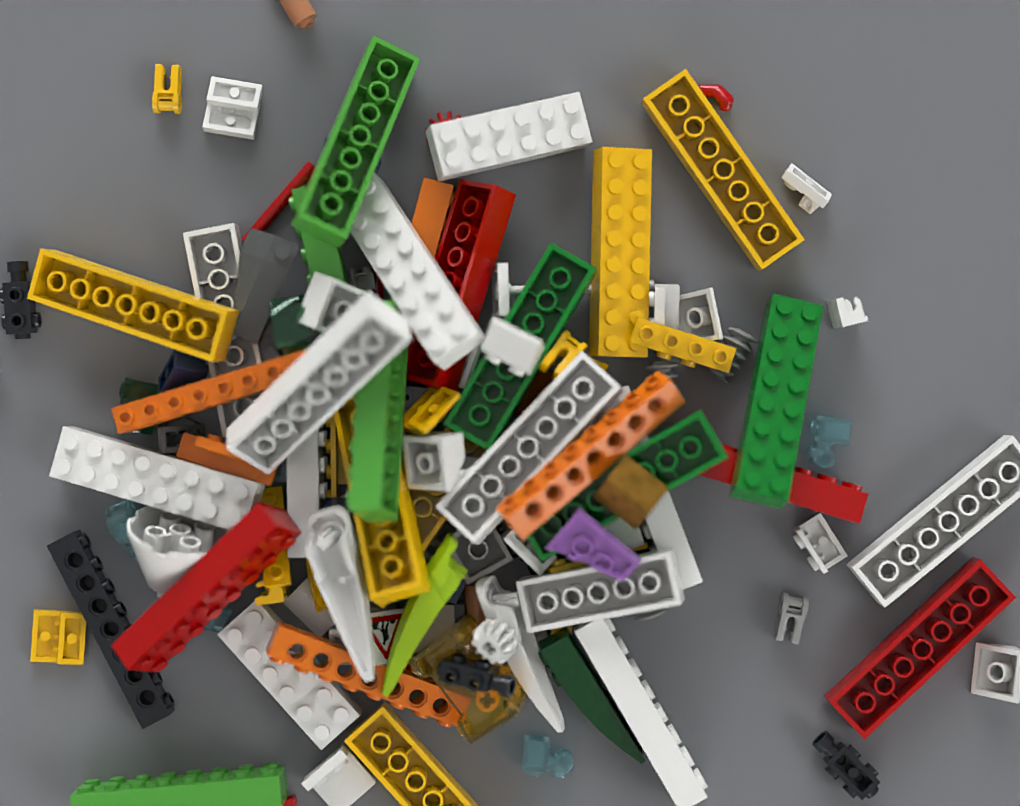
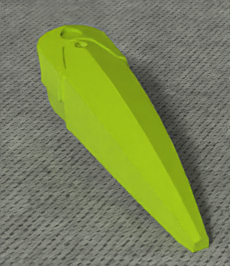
(421, 610)

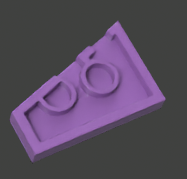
(592, 544)

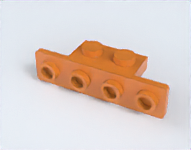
(214, 454)

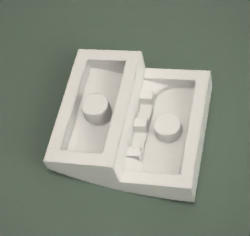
(232, 108)

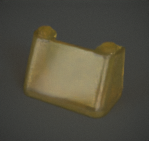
(478, 710)

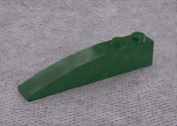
(586, 690)

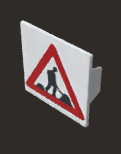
(384, 629)

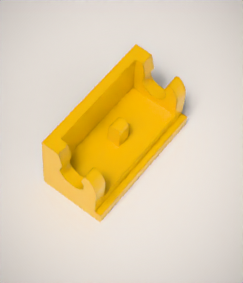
(272, 595)

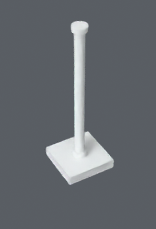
(503, 290)

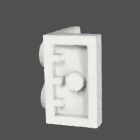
(339, 778)

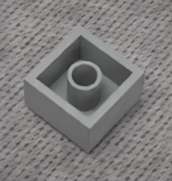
(481, 558)

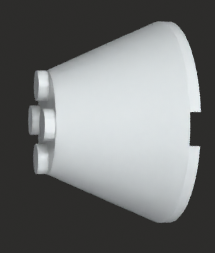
(169, 544)

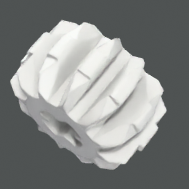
(495, 641)

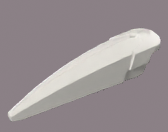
(341, 579)
(525, 661)

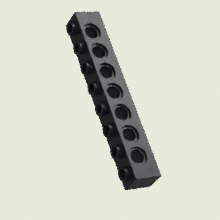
(97, 620)

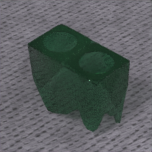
(287, 332)

